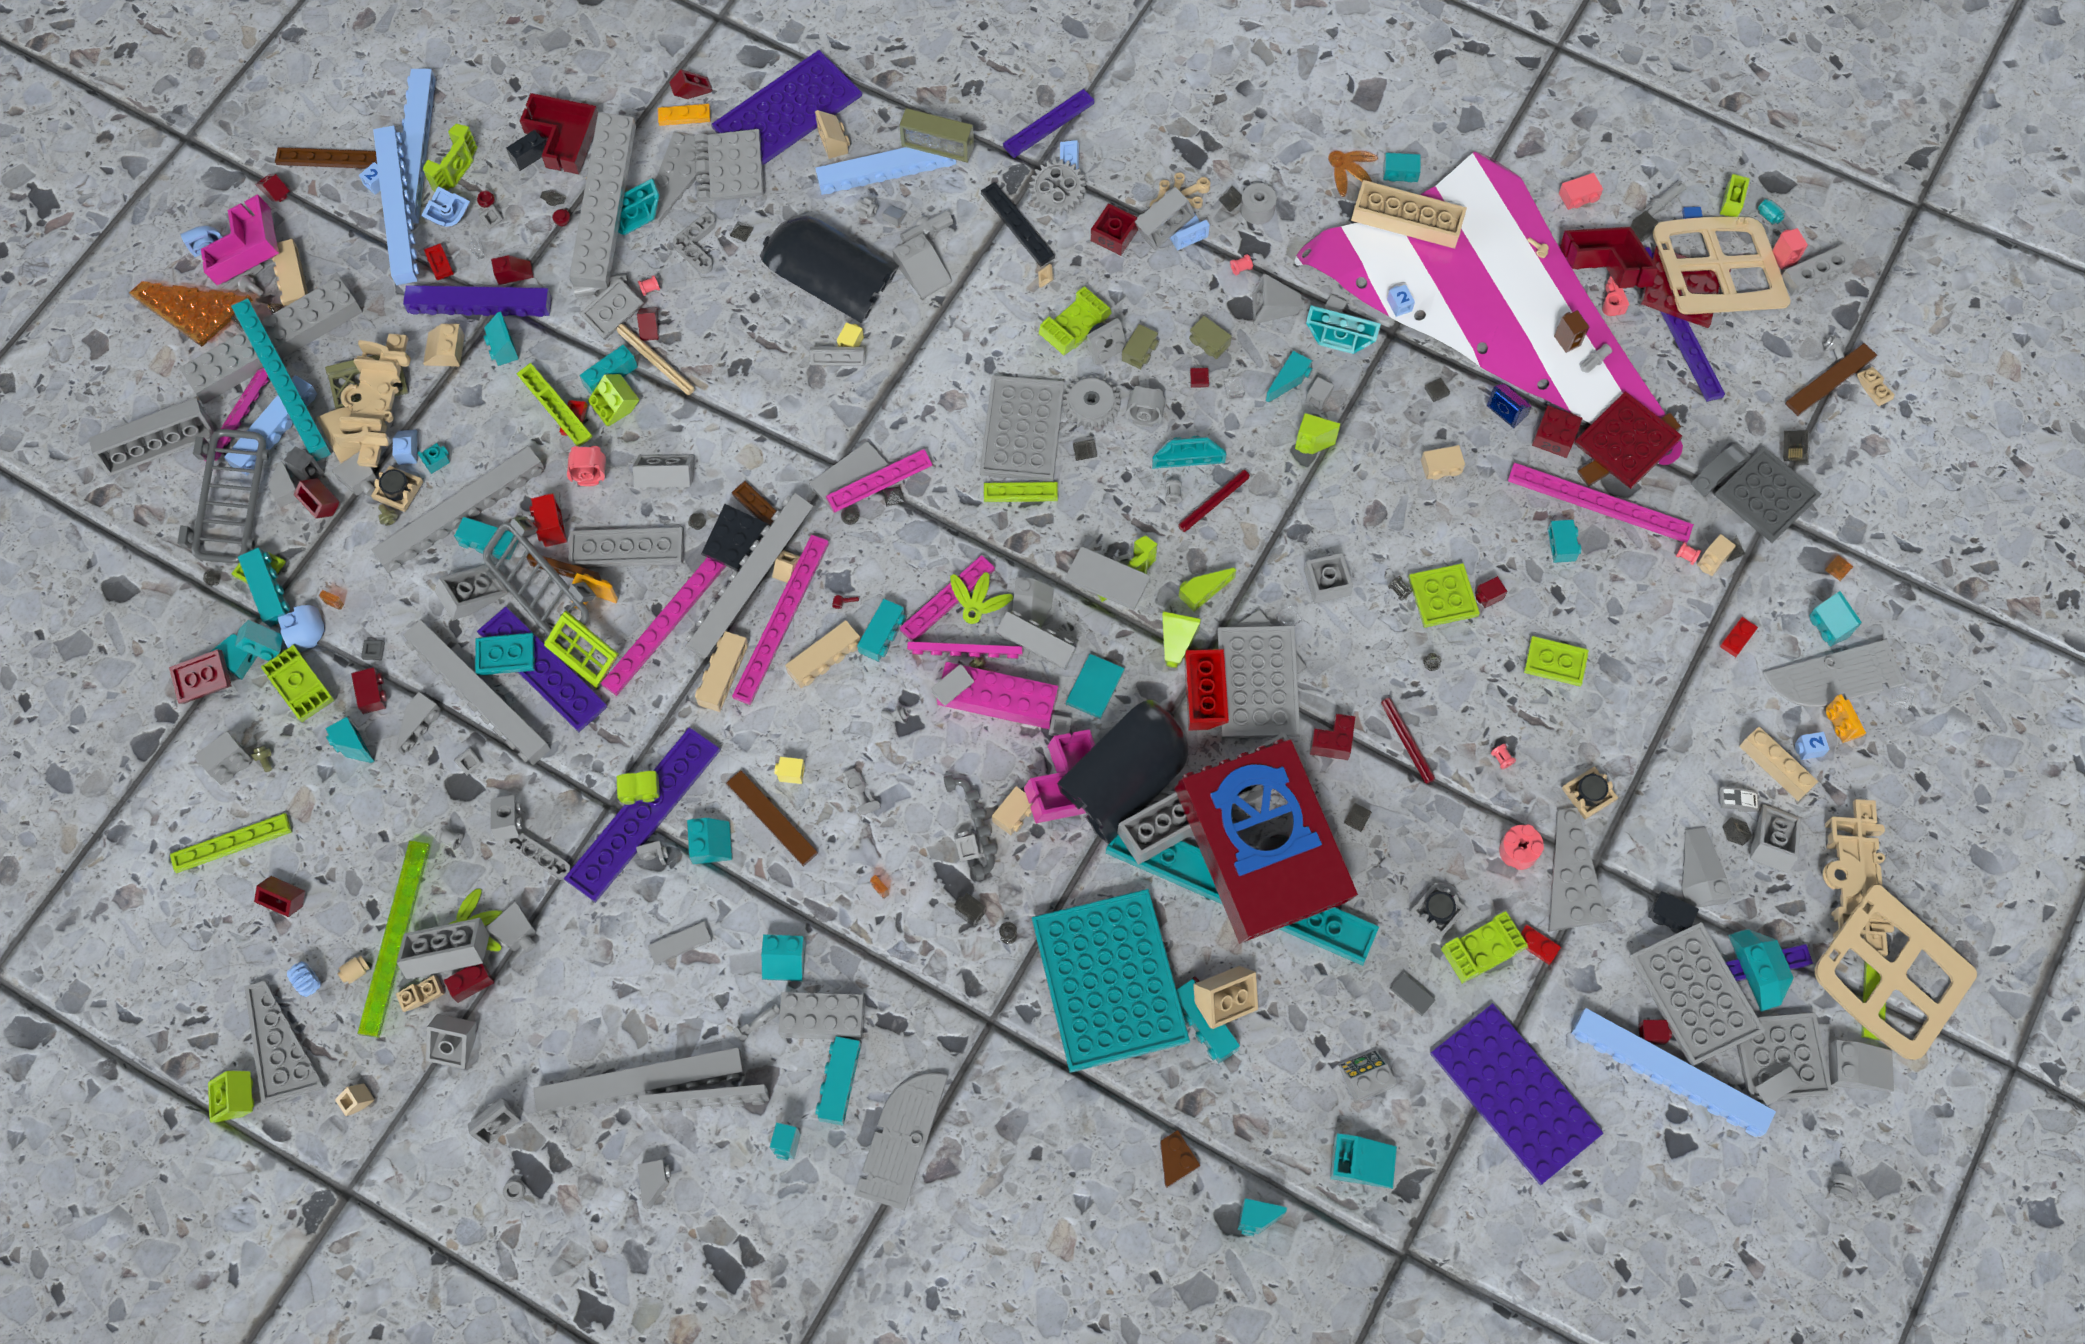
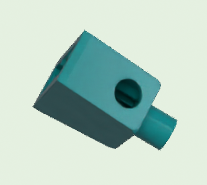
(236, 660)

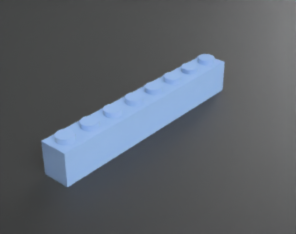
(877, 168)

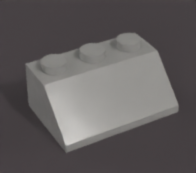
(663, 471)

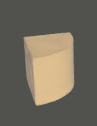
(784, 566)
(354, 1099)

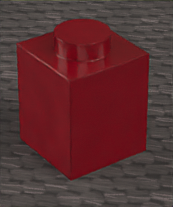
(1490, 592)
(1655, 1031)

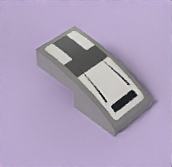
(1739, 799)

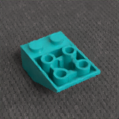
(1363, 1161)

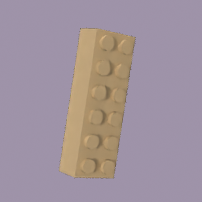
(1409, 214)

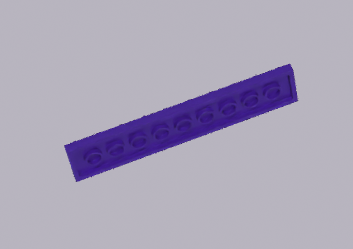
(639, 820)

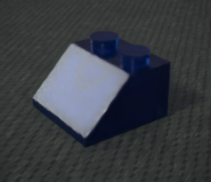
(1508, 405)

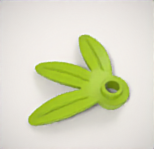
(979, 593)
(467, 908)

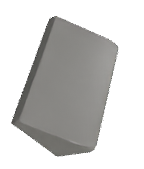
(952, 685)

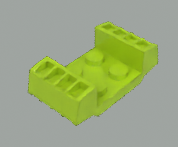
(455, 162)
(1075, 322)
(1143, 554)
(297, 683)
(1484, 948)

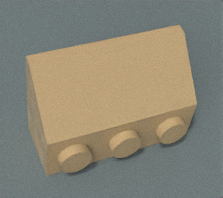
(1227, 996)

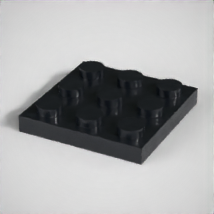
(732, 537)

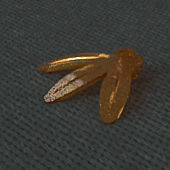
(1346, 161)

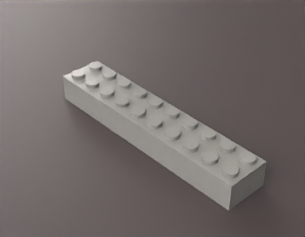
(602, 201)
(288, 331)
(1166, 822)

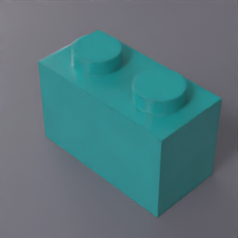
(1401, 167)
(1564, 541)
(259, 640)
(785, 1141)

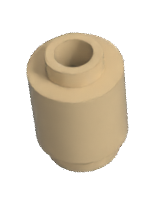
(353, 970)

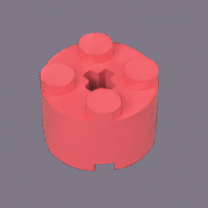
(586, 465)
(1530, 849)

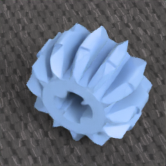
(303, 979)

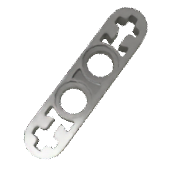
(537, 856)

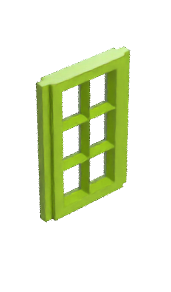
(590, 637)

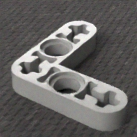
(690, 241)

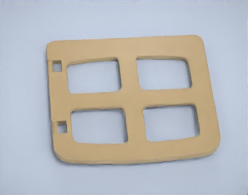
(1730, 300)
(1895, 973)

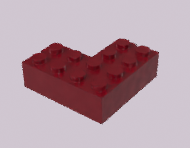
(567, 127)
(1610, 248)

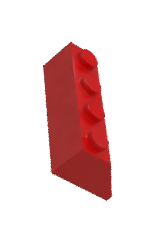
(1205, 689)

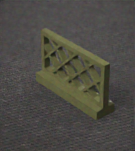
(349, 369)

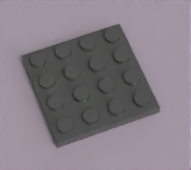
(1768, 494)

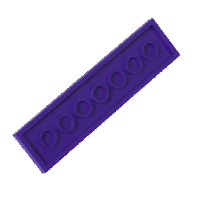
(551, 676)

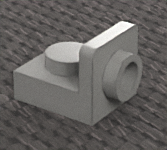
(966, 845)
(651, 850)

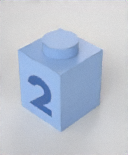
(370, 178)
(1400, 300)
(1811, 746)

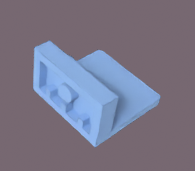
(1190, 233)

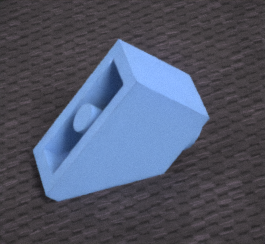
(405, 447)

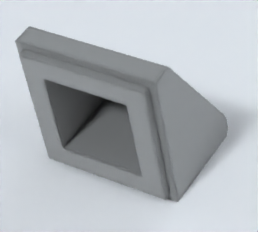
(894, 215)
(467, 761)

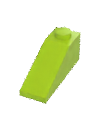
(1204, 587)

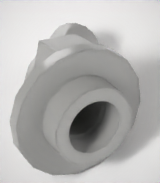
(247, 283)
(1832, 343)
(900, 715)

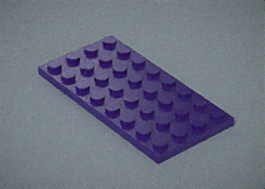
(788, 105)
(1516, 1094)

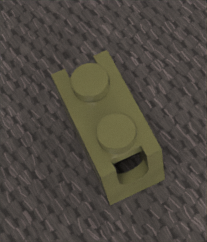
(1210, 337)
(1140, 346)

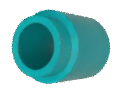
(1771, 211)

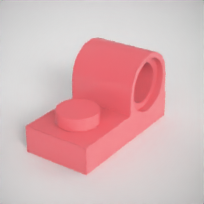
(1616, 297)

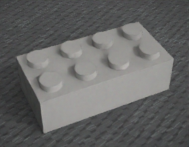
(1032, 638)
(443, 948)
(821, 1016)

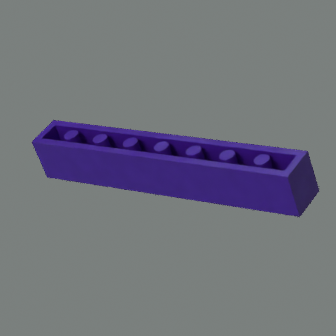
(477, 300)

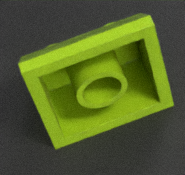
(1316, 434)
(230, 1096)

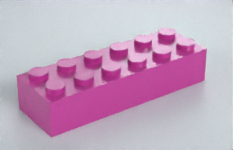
(1005, 697)

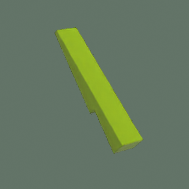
(554, 405)

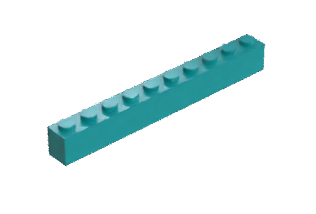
(281, 380)

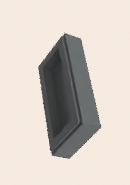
(1412, 994)

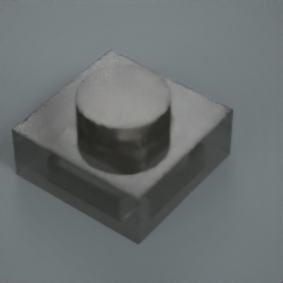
(552, 198)
(1437, 390)

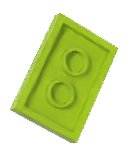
(1556, 661)

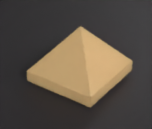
(1045, 275)

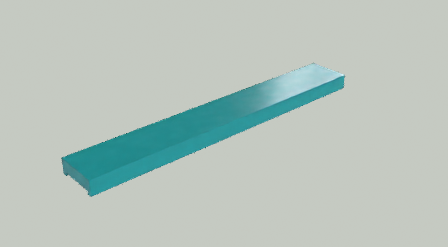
(1186, 867)

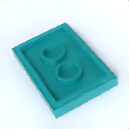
(504, 654)
(1095, 686)

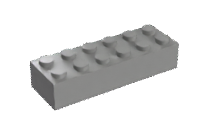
(151, 437)

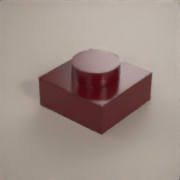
(1199, 377)

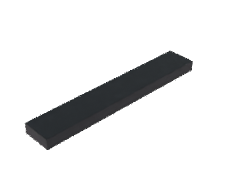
(1017, 224)

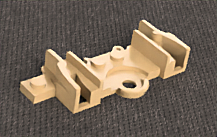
(377, 398)
(1862, 869)

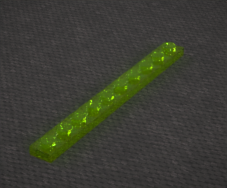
(396, 927)

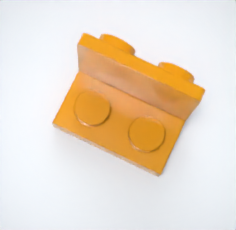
(602, 588)
(1844, 719)

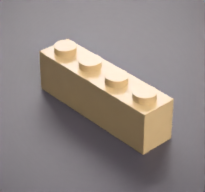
(290, 272)
(823, 654)
(722, 671)
(1778, 763)

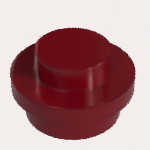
(485, 199)
(561, 217)

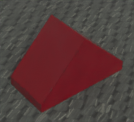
(648, 323)

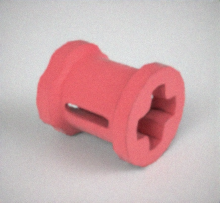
(1241, 264)
(649, 285)
(1688, 553)
(1503, 756)

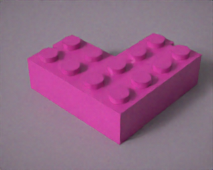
(246, 246)
(1044, 790)

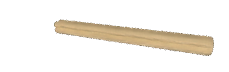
(655, 359)

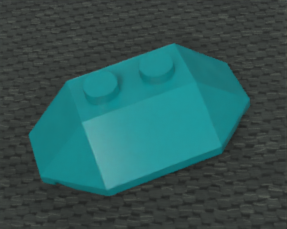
(638, 207)
(1341, 330)
(1188, 452)
(1763, 967)

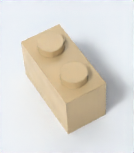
(1442, 462)
(1716, 555)
(1012, 811)

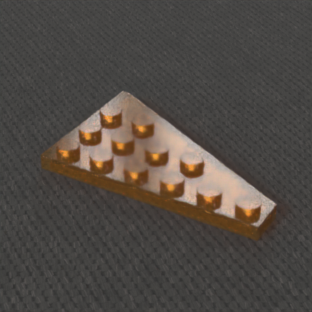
(189, 310)

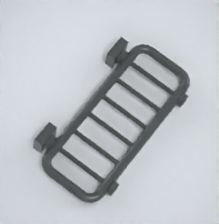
(203, 450)
(576, 592)

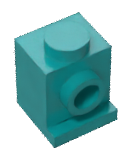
(434, 457)

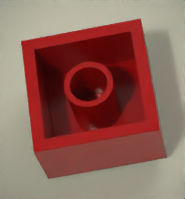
(548, 520)

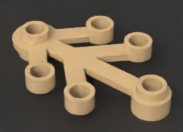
(1202, 186)

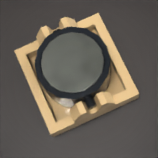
(396, 488)
(1590, 792)

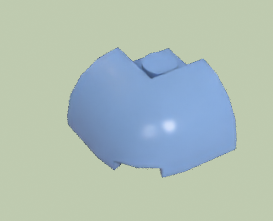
(445, 208)
(200, 237)
(302, 627)

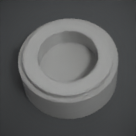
(514, 1191)

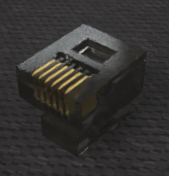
(1796, 446)

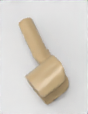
(1542, 249)

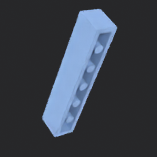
(271, 425)

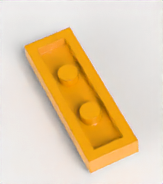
(684, 114)

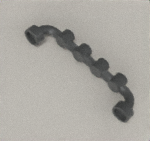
(982, 831)

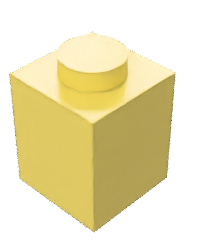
(850, 336)
(790, 770)

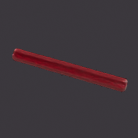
(1214, 500)
(1408, 740)

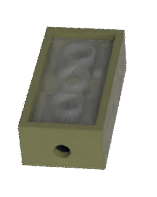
(936, 135)

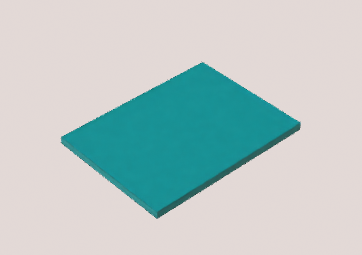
(1110, 980)

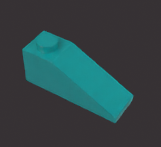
(1290, 376)

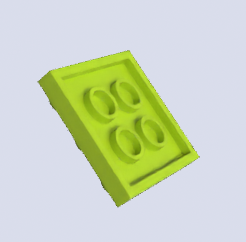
(1443, 595)

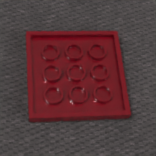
(1662, 297)
(1628, 440)

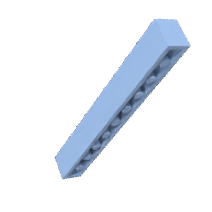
(416, 133)
(395, 205)
(1673, 1072)

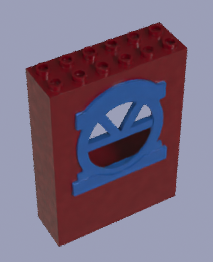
(1258, 886)

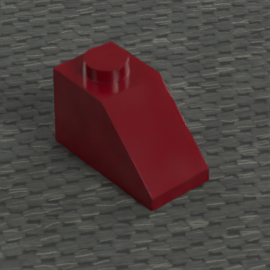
(689, 85)
(273, 188)
(511, 269)

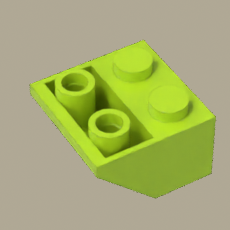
(613, 399)

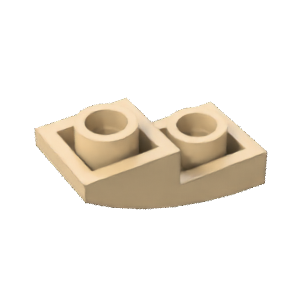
(1873, 385)
(420, 994)

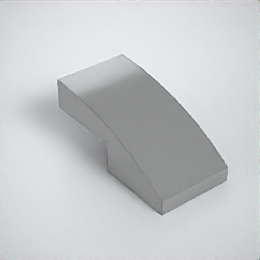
(1779, 1085)

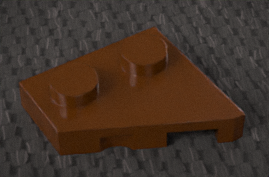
(1176, 1159)

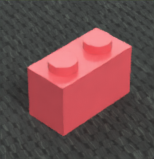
(1581, 191)
(1789, 248)

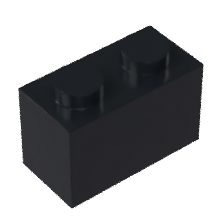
(526, 150)
(1672, 912)

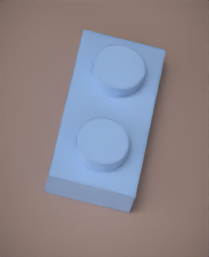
(1070, 152)

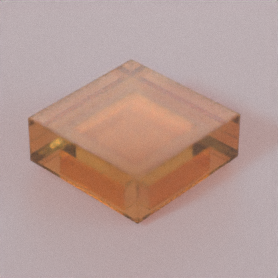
(1839, 568)
(331, 600)
(880, 888)

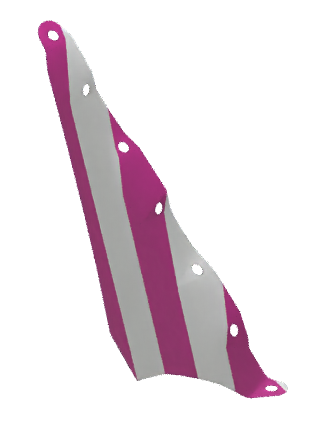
(1490, 291)

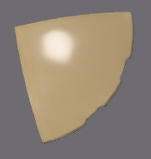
(330, 424)

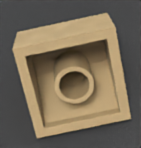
(832, 134)
(444, 346)

